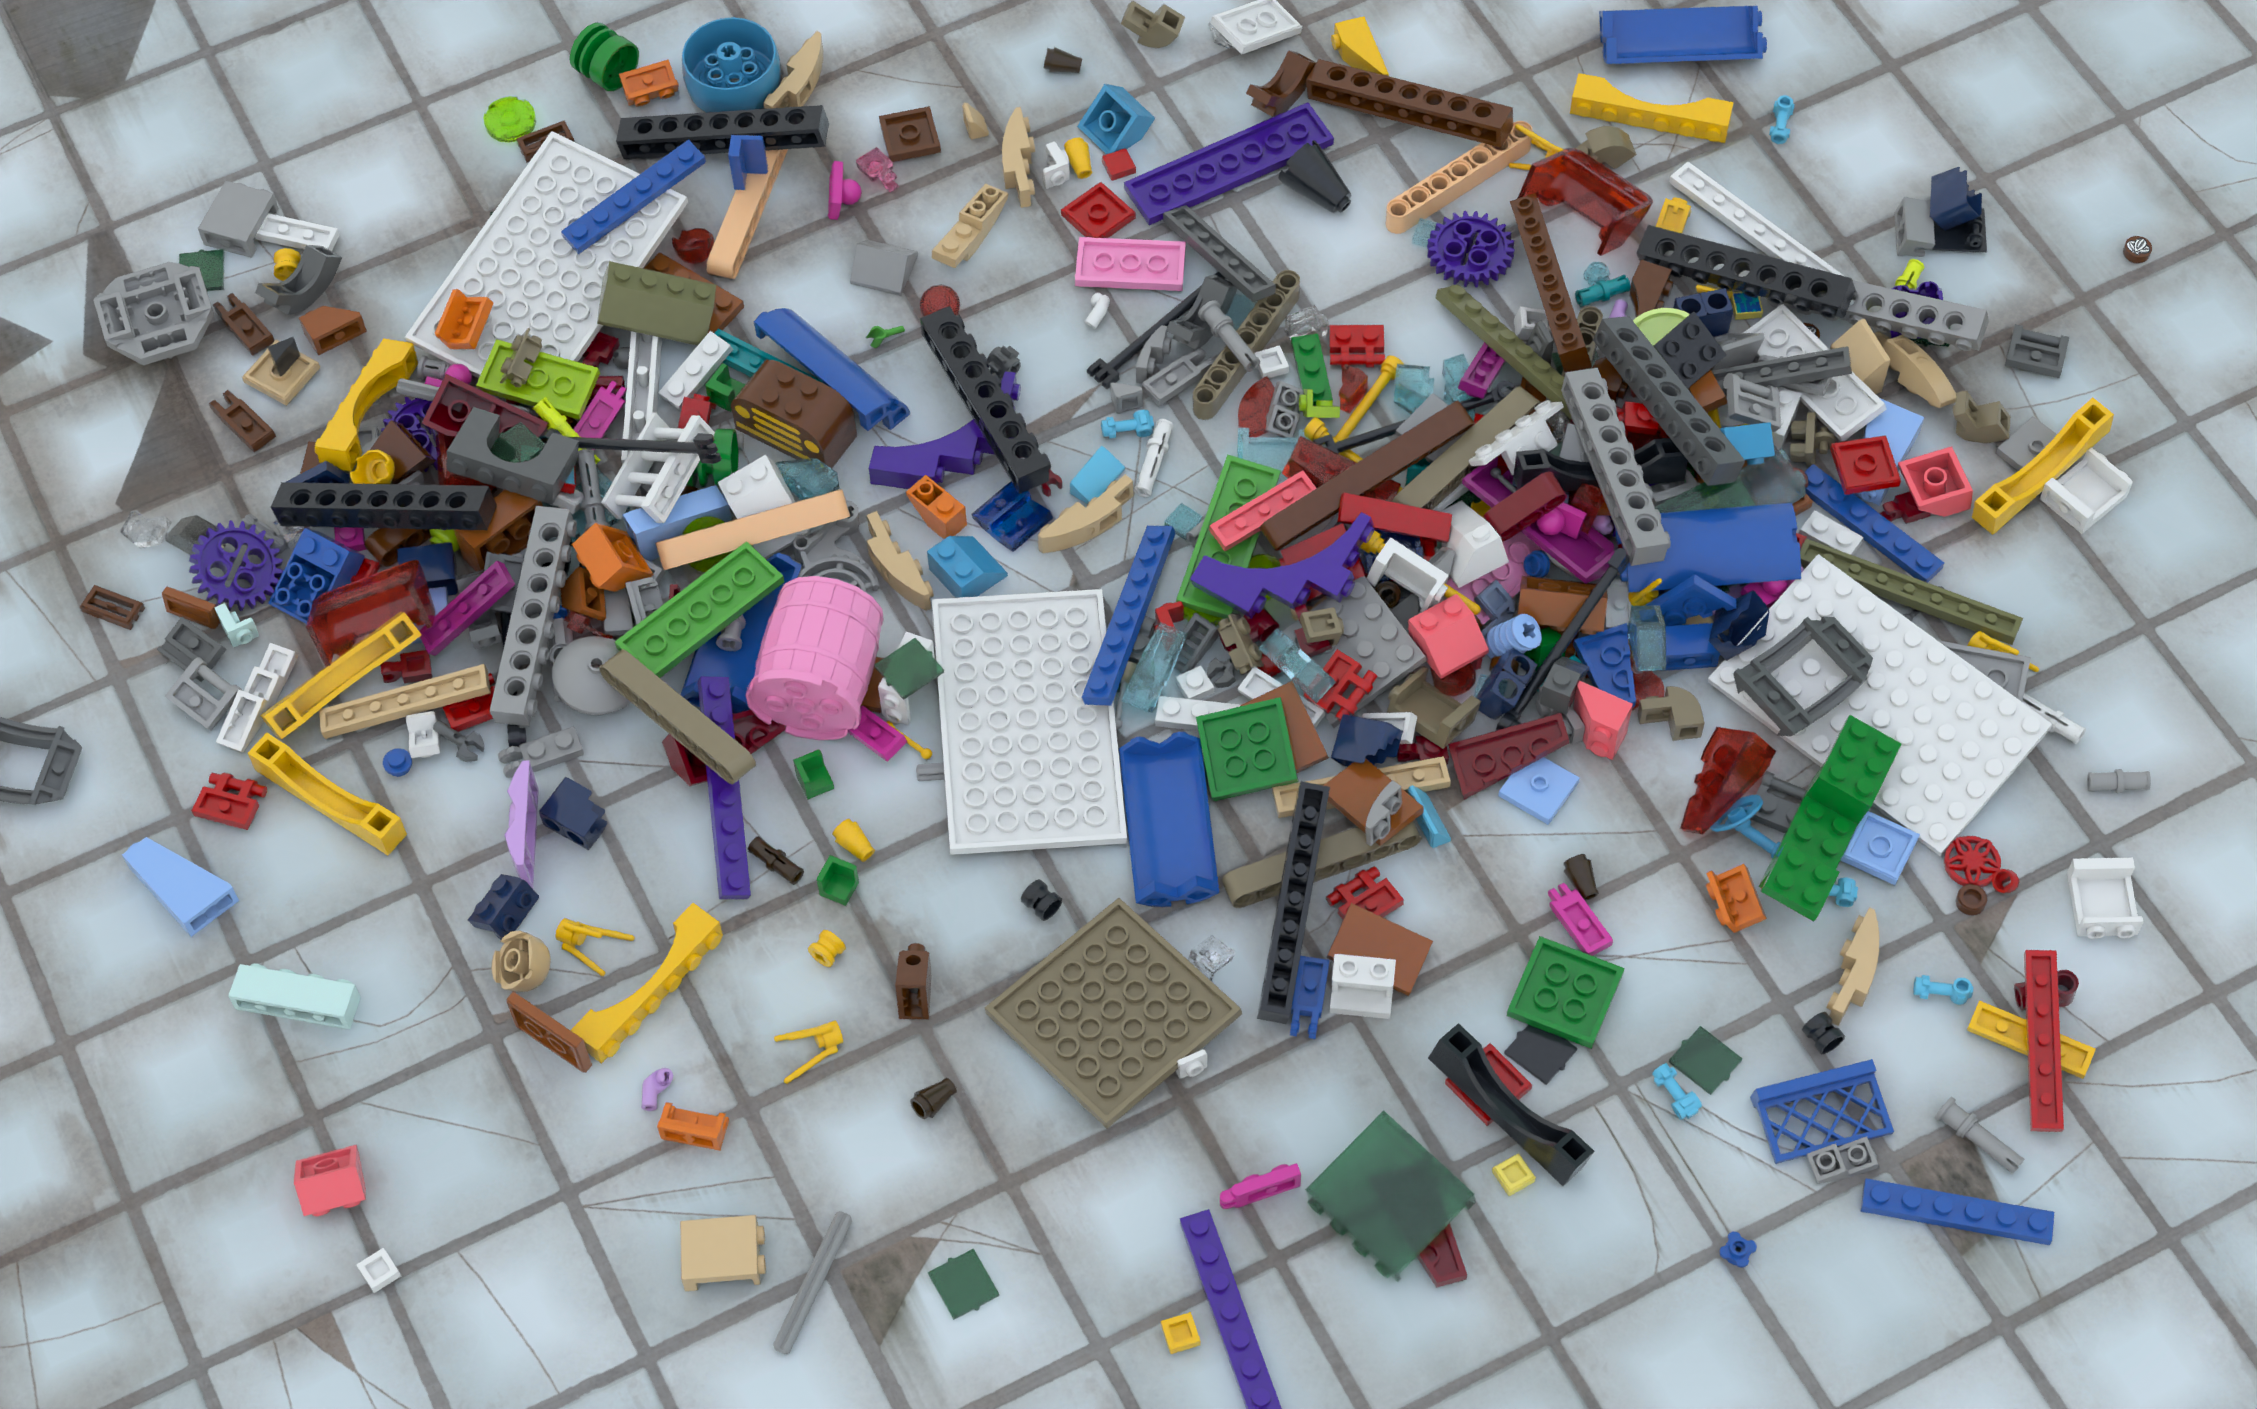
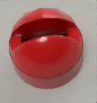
(2003, 876)

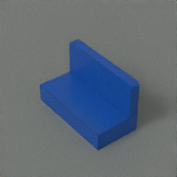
(746, 156)
(1690, 647)

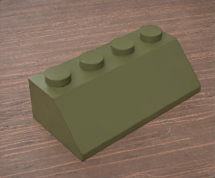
(656, 303)

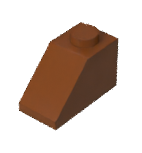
(331, 327)
(583, 596)

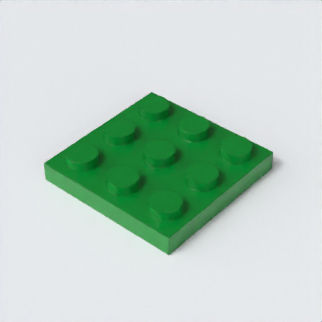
(1247, 749)
(1565, 992)

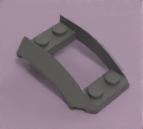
(1773, 697)
(57, 768)

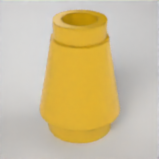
(1079, 157)
(851, 837)

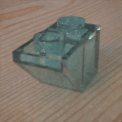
(1412, 386)
(808, 477)
(1647, 637)

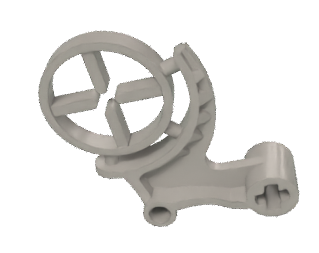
(821, 553)

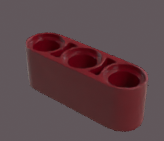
(1526, 505)

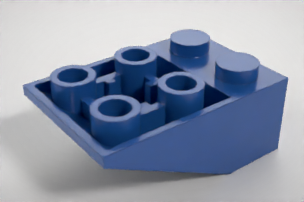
(312, 570)

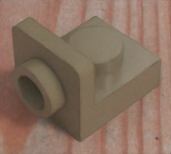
(1322, 626)

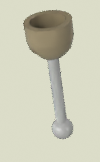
(1129, 670)

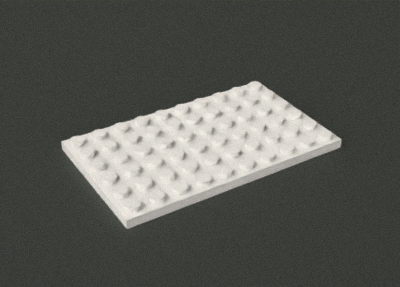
(533, 270)
(1952, 721)
(1017, 740)

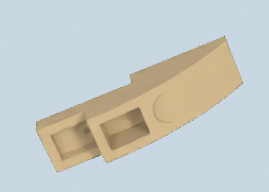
(802, 77)
(1017, 157)
(972, 228)
(1917, 370)
(1082, 524)
(896, 567)
(1858, 965)

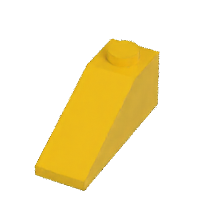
(1358, 46)

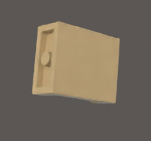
(721, 1250)

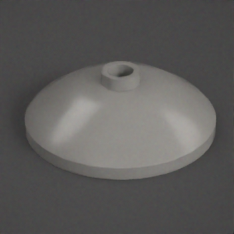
(581, 684)

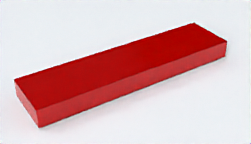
(1397, 517)

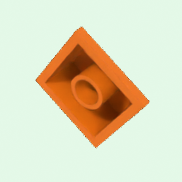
(610, 557)

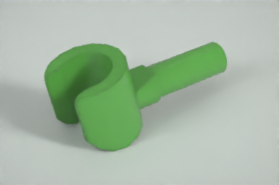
(879, 334)

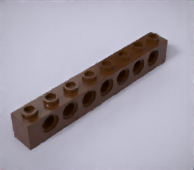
(1410, 103)
(1550, 284)

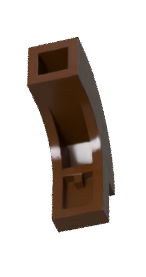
(1284, 87)

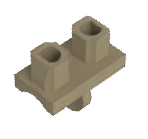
(1808, 430)

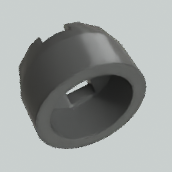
(621, 357)

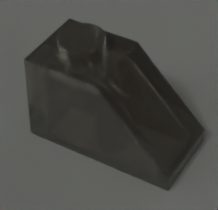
(187, 532)

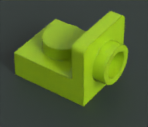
(1322, 409)

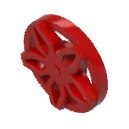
(1972, 861)

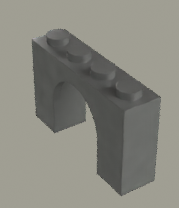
(537, 478)

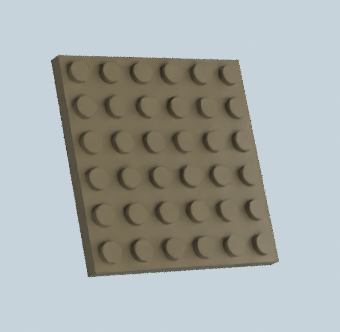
(1113, 1012)

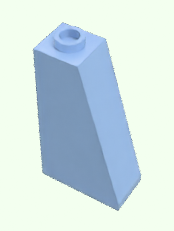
(1901, 432)
(690, 506)
(182, 887)

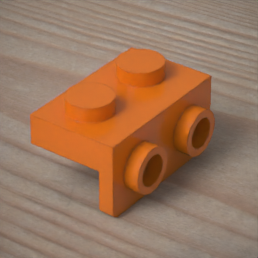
(649, 83)
(463, 320)
(1736, 898)

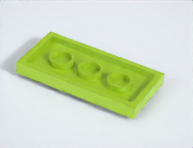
(560, 380)

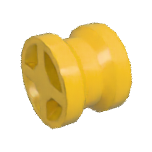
(286, 262)
(826, 948)

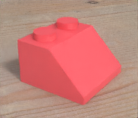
(1937, 482)
(1448, 636)
(1604, 719)
(329, 1181)

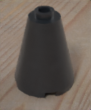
(1316, 178)

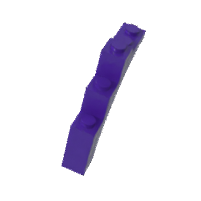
(953, 453)
(1290, 584)

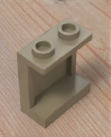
(1438, 715)

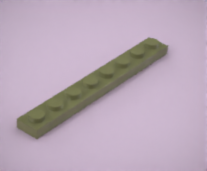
(1504, 342)
(1918, 593)

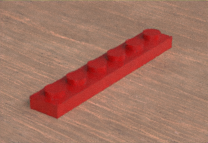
(2043, 1041)

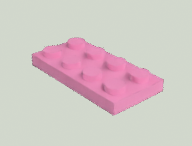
(1130, 264)
(1507, 575)

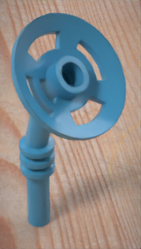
(1739, 819)

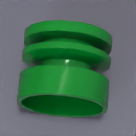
(603, 55)
(727, 445)

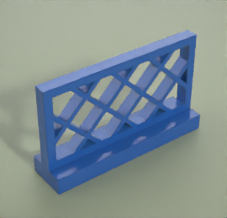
(1815, 1085)

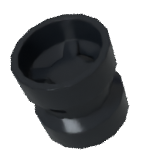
(1041, 900)
(1823, 1033)

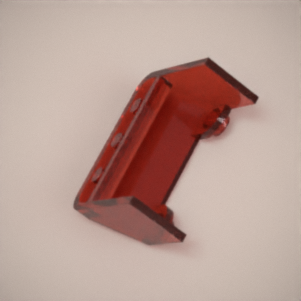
(1591, 191)
(365, 605)

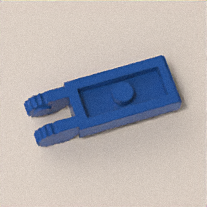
(1309, 993)

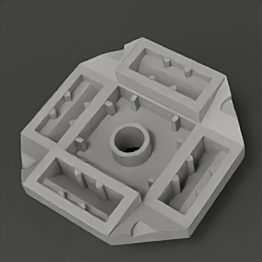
(155, 312)

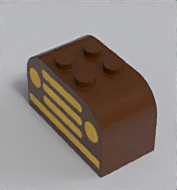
(794, 414)

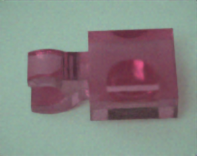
(878, 165)

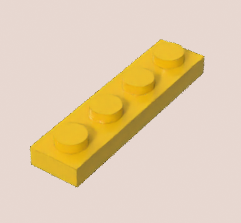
(2012, 1033)

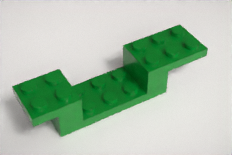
(1827, 817)

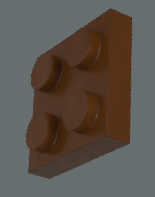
(909, 134)

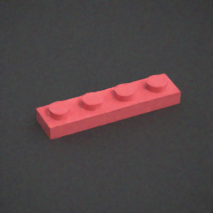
(1249, 517)

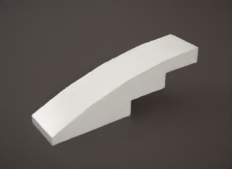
(258, 696)

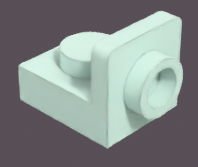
(236, 631)

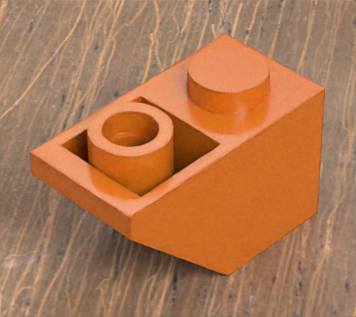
(937, 507)

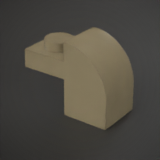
(1154, 29)
(1608, 145)
(1980, 423)
(1676, 707)

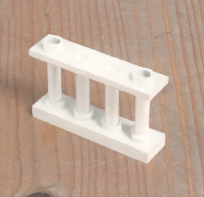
(668, 483)

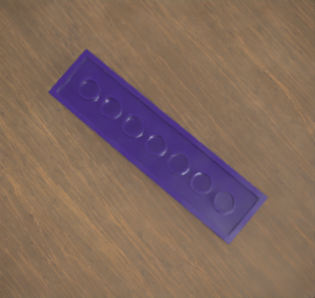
(1226, 163)

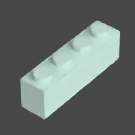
(294, 996)

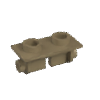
(515, 367)
(1237, 632)

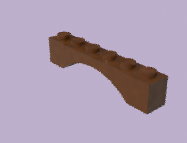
(1647, 291)

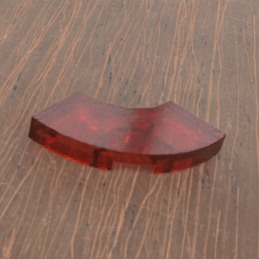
(1255, 407)

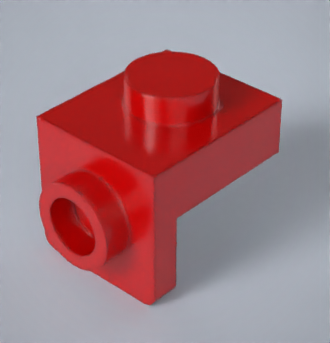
(697, 406)
(1637, 419)
(1169, 614)

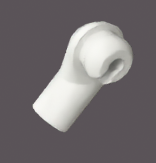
(1101, 305)

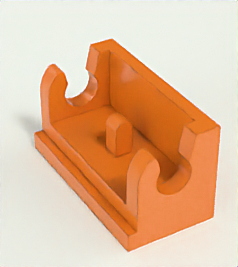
(692, 1127)

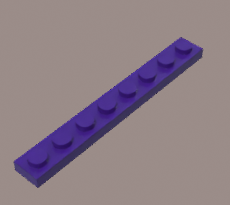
(725, 799)
(1229, 1311)

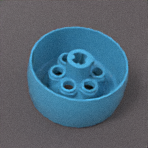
(728, 49)

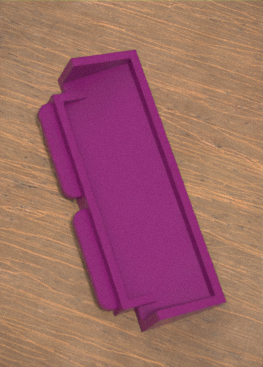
(1584, 557)

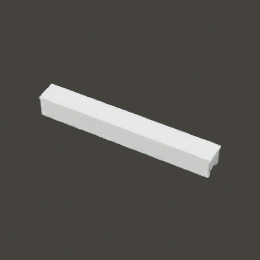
(641, 384)

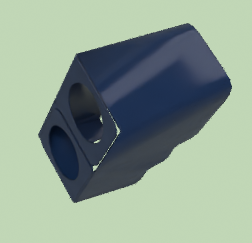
(1952, 201)
(1711, 307)
(437, 563)
(1748, 612)
(1492, 702)
(1363, 739)
(573, 814)

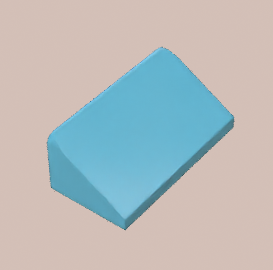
(1096, 475)
(1429, 821)

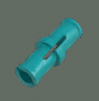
(1602, 290)

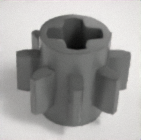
(1003, 360)

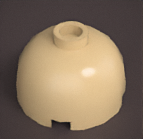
(521, 962)

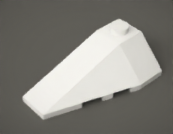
(1475, 545)

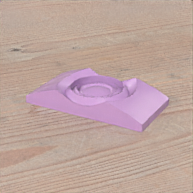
(523, 821)

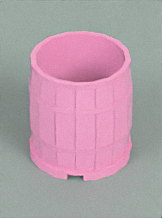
(816, 658)

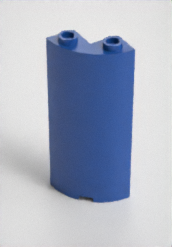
(1681, 34)
(832, 367)
(1724, 548)
(739, 664)
(1168, 820)

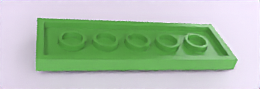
(1237, 485)
(701, 610)

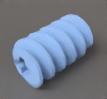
(1518, 633)

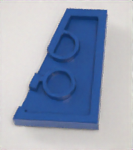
(1692, 599)
(1608, 661)

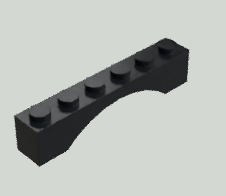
(1659, 461)
(1552, 1146)

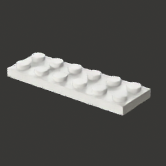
(1847, 401)

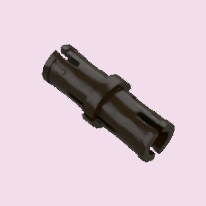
(775, 860)

